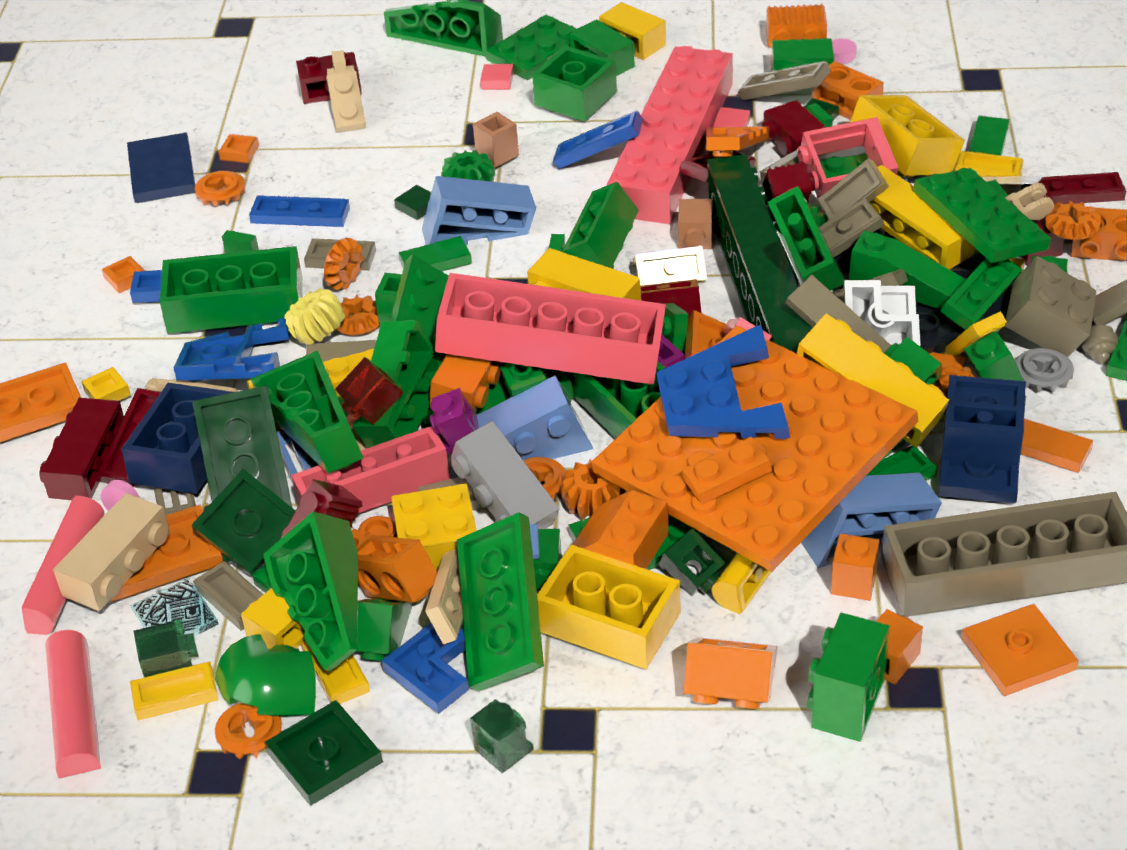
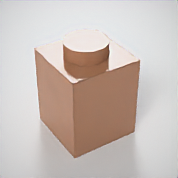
(497, 138)
(695, 223)

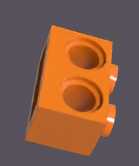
(845, 86)
(1109, 241)
(395, 569)

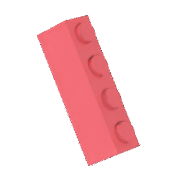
(386, 469)

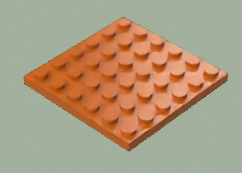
(834, 442)

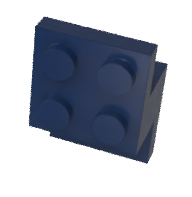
(982, 439)

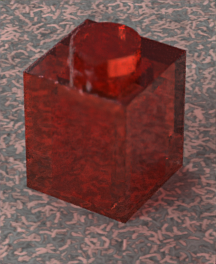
(368, 391)

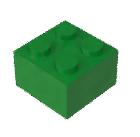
(574, 83)
(848, 676)

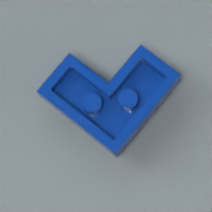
(424, 668)

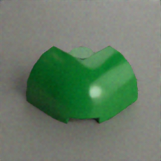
(271, 679)

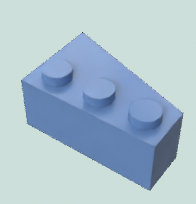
(477, 210)
(539, 422)
(870, 507)

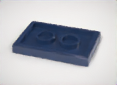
(161, 167)

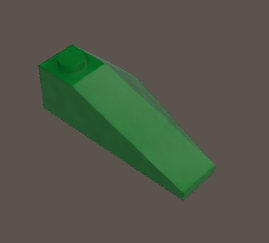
(447, 24)
(880, 254)
(318, 579)

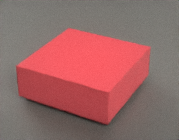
(497, 76)

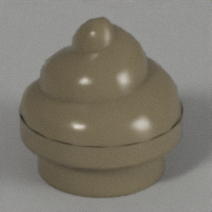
(1100, 343)

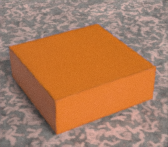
(238, 148)
(121, 273)

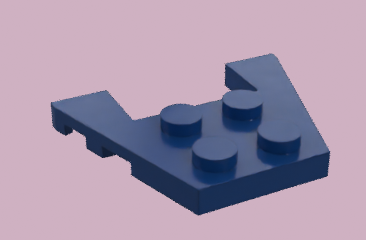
(229, 356)
(703, 397)

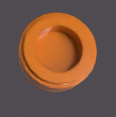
(378, 526)

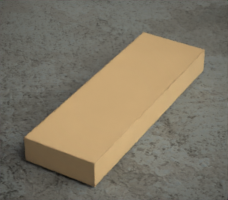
(445, 600)

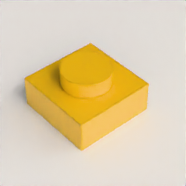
(106, 386)

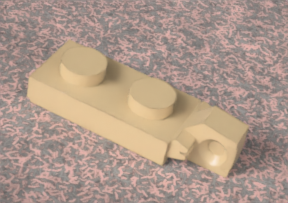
(345, 95)

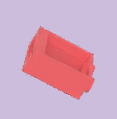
(841, 137)

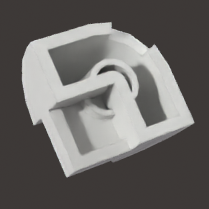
(884, 308)

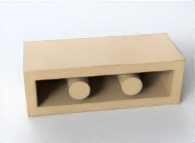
(112, 551)

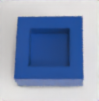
(146, 286)

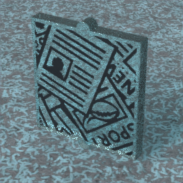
(176, 603)

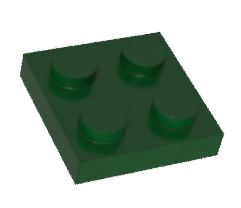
(244, 521)
(323, 752)

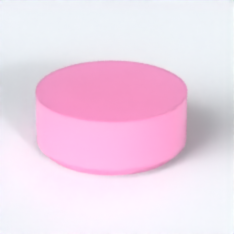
(844, 50)
(114, 491)

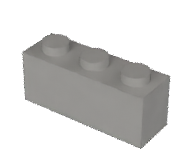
(501, 477)

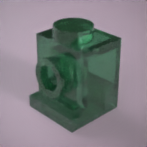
(505, 729)

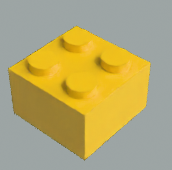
(435, 518)

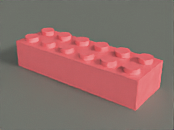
(550, 328)

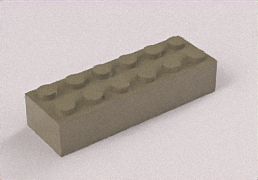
(1007, 553)

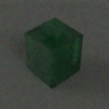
(164, 647)

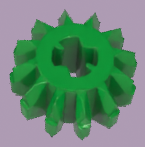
(469, 166)

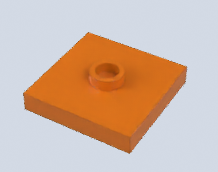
(1019, 649)

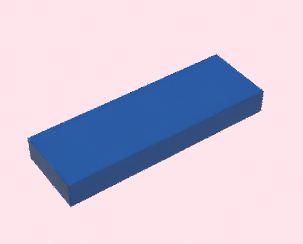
(598, 139)
(299, 211)

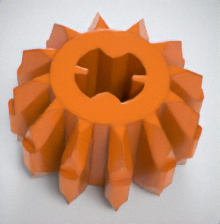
(587, 490)

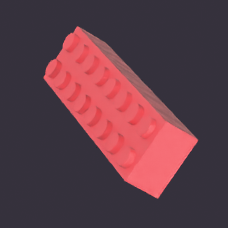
(673, 130)

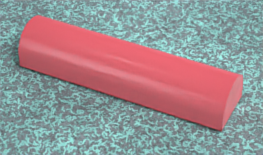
(44, 598)
(72, 704)

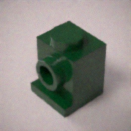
(694, 551)

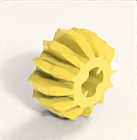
(314, 316)

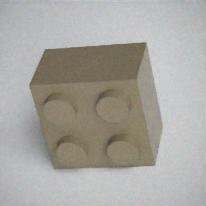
(1051, 307)

